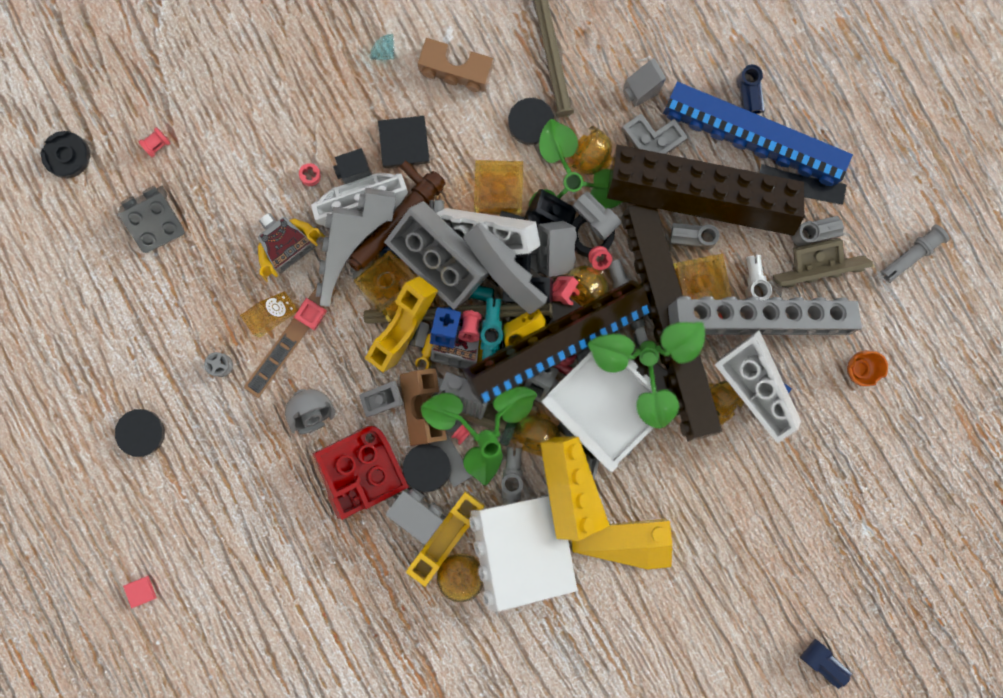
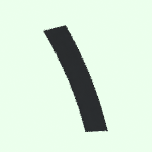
(812, 187)

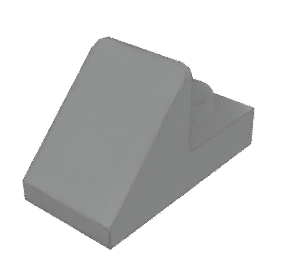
(381, 399)

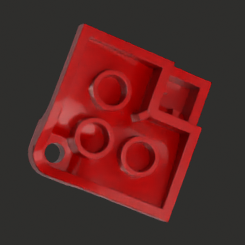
(359, 471)

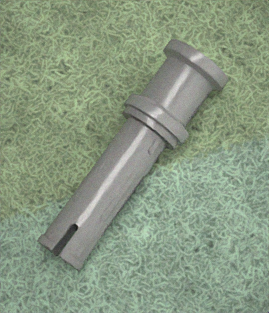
(923, 247)

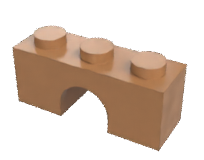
(472, 74)
(416, 389)

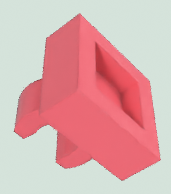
(564, 288)

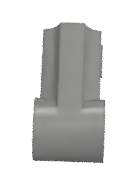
(601, 220)
(819, 231)
(691, 235)

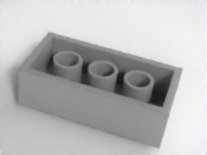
(437, 254)

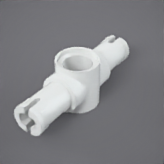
(757, 278)

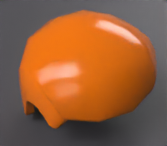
(867, 368)

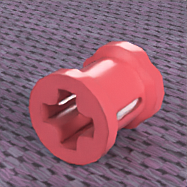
(154, 142)
(470, 326)

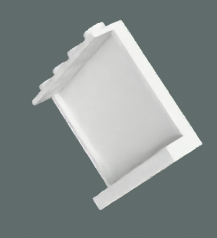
(601, 409)
(521, 554)

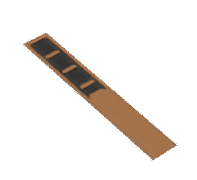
(279, 353)

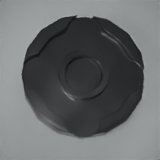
(528, 120)
(65, 154)
(139, 432)
(426, 468)

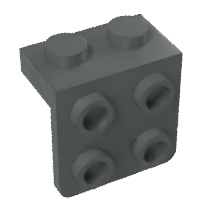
(150, 219)

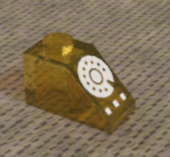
(268, 314)

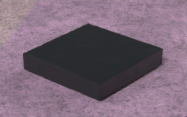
(403, 140)

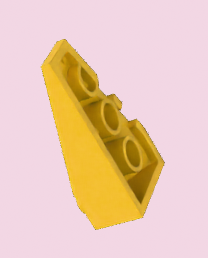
(634, 543)

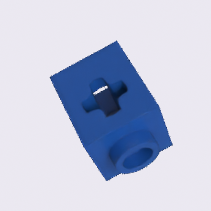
(444, 335)

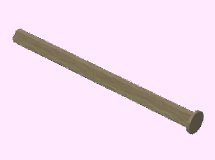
(553, 58)
(507, 310)

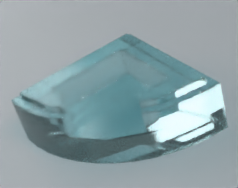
(383, 48)

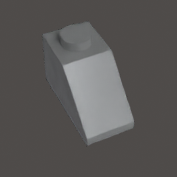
(644, 83)

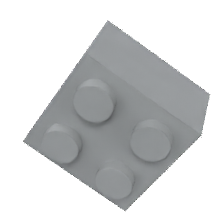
(416, 514)

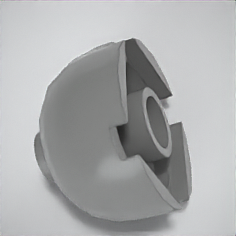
(308, 410)

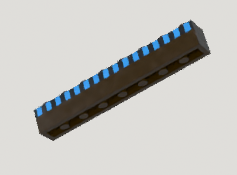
(557, 341)

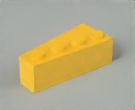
(571, 489)

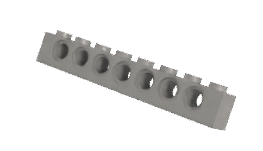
(844, 322)

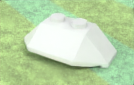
(348, 194)

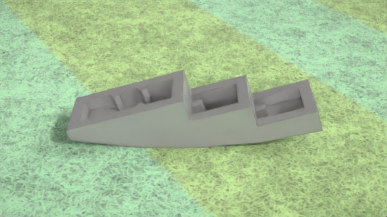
(500, 264)

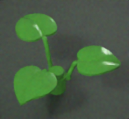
(560, 143)
(680, 340)
(486, 459)

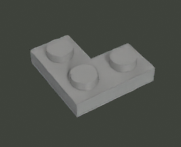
(644, 137)

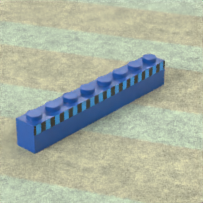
(757, 134)

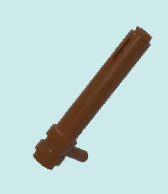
(424, 190)

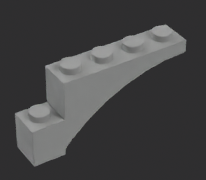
(347, 231)

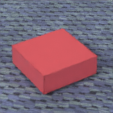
(310, 314)
(139, 592)

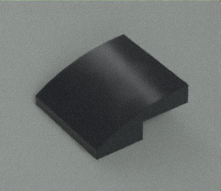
(548, 209)

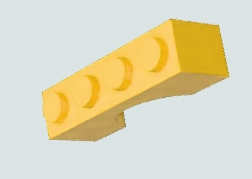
(412, 306)
(444, 539)

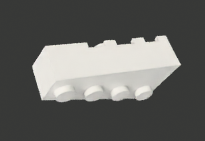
(515, 233)
(760, 386)

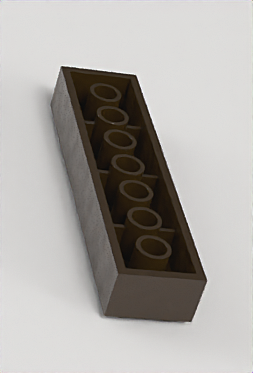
(706, 190)

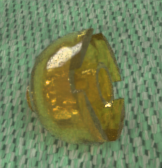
(592, 153)
(591, 283)
(725, 400)
(532, 431)
(459, 577)

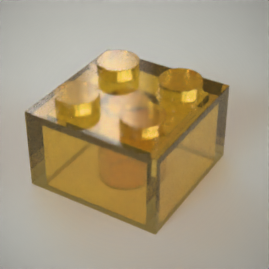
(498, 187)
(703, 277)
(383, 283)

